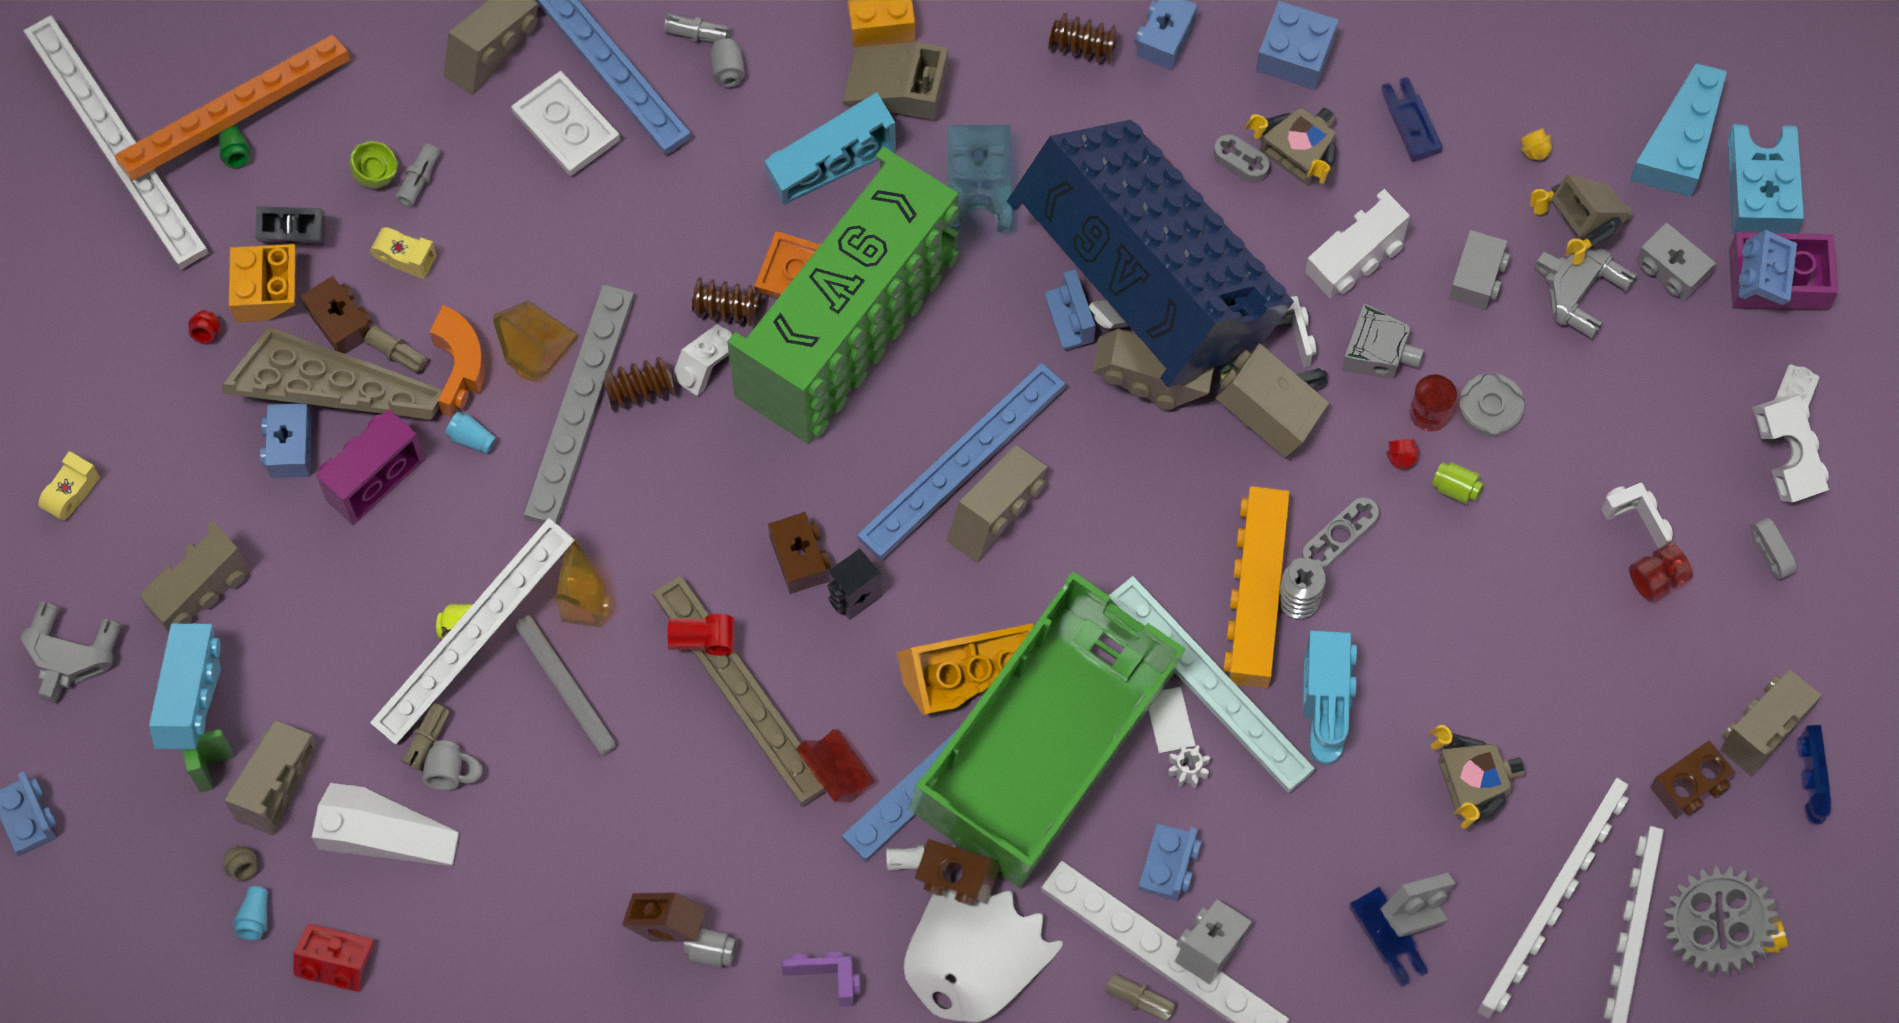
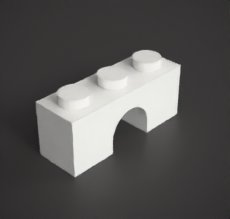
(1803, 472)

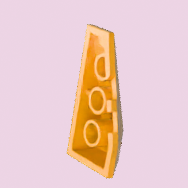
(954, 670)

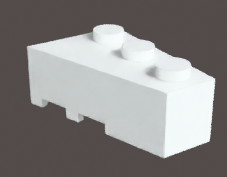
(1359, 247)

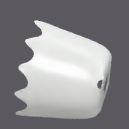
(985, 949)

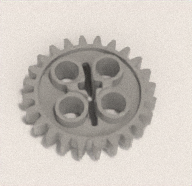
(1753, 917)

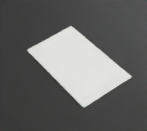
(1171, 721)

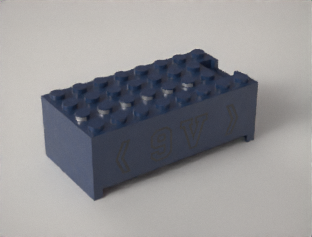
(1152, 248)

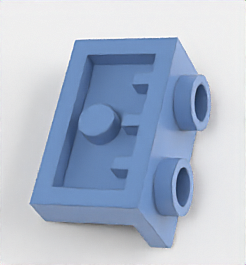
(1768, 267)
(1071, 312)
(24, 816)
(1168, 860)

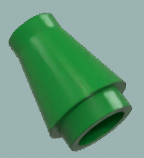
(233, 147)

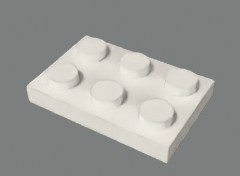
(565, 123)

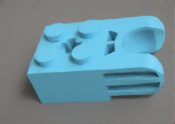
(1764, 183)
(1328, 692)

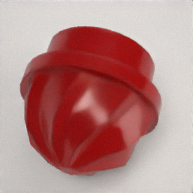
(204, 327)
(1402, 453)

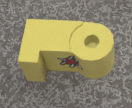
(404, 252)
(69, 487)

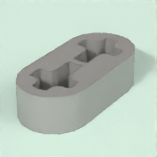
(1241, 158)
(1773, 548)

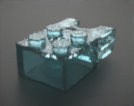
(980, 171)

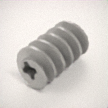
(1301, 588)

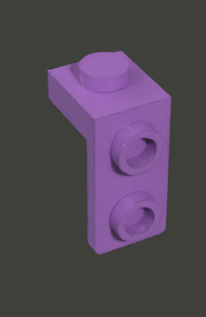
(831, 963)

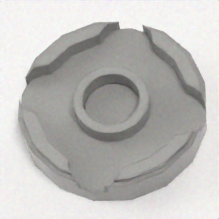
(1491, 405)

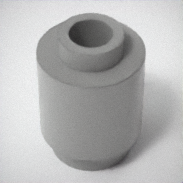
(727, 63)
(711, 949)

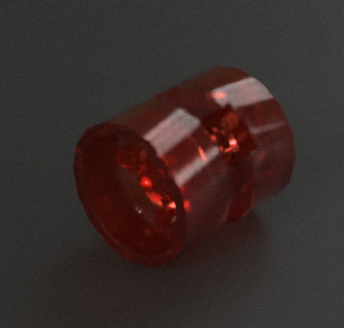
(1433, 402)
(1658, 573)

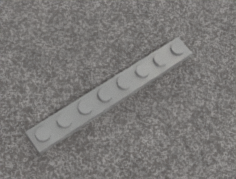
(579, 405)

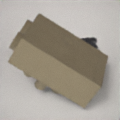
(1273, 398)

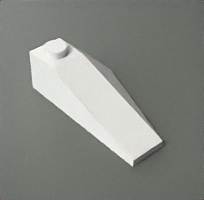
(371, 825)

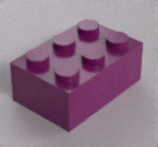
(1813, 276)
(370, 466)

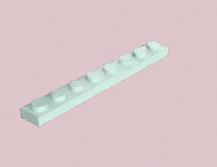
(1219, 691)

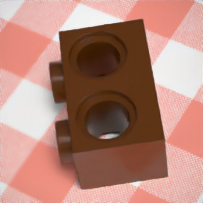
(1688, 775)

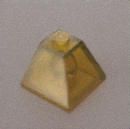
(532, 339)
(580, 590)

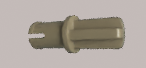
(395, 349)
(426, 735)
(1140, 997)

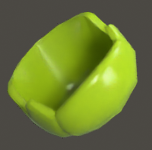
(372, 164)

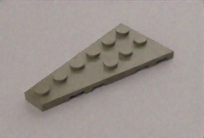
(312, 374)

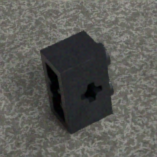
(290, 225)
(854, 584)

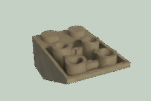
(903, 74)

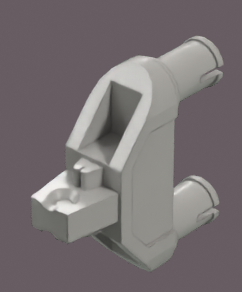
(1572, 282)
(65, 661)

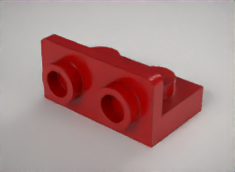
(332, 957)

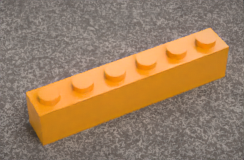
(1258, 587)

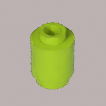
(1457, 482)

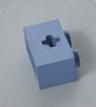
(1162, 45)
(294, 456)

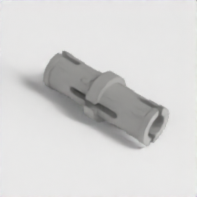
(695, 28)
(417, 175)

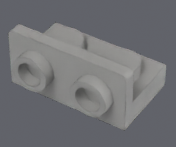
(1417, 905)

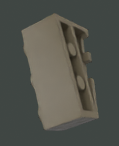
(486, 40)
(1129, 363)
(996, 502)
(196, 581)
(1769, 721)
(271, 777)

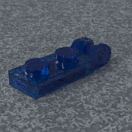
(1412, 121)
(1815, 775)
(1383, 936)

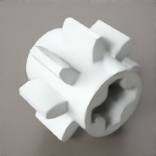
(1182, 772)

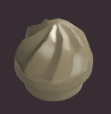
(240, 863)

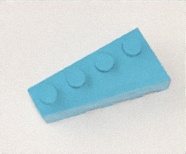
(1681, 139)
(832, 150)
(185, 686)

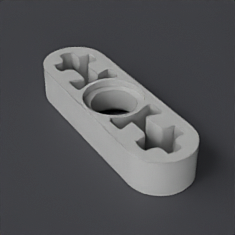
(1350, 513)

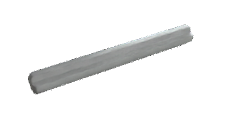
(565, 685)

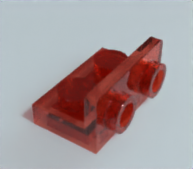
(836, 766)

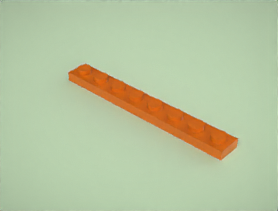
(231, 107)

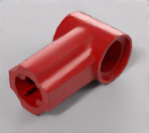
(711, 634)

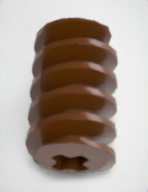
(1083, 38)
(726, 302)
(638, 382)

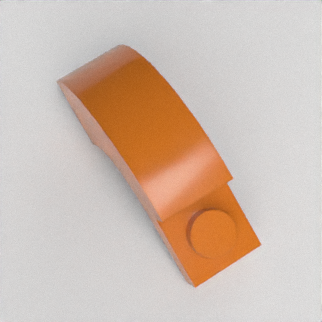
(459, 339)

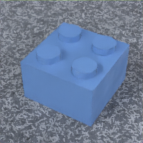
(1297, 45)

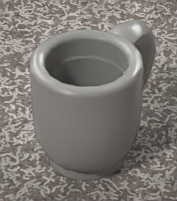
(444, 766)

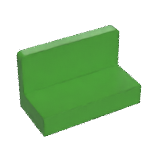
(210, 749)

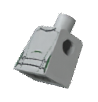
(1379, 345)

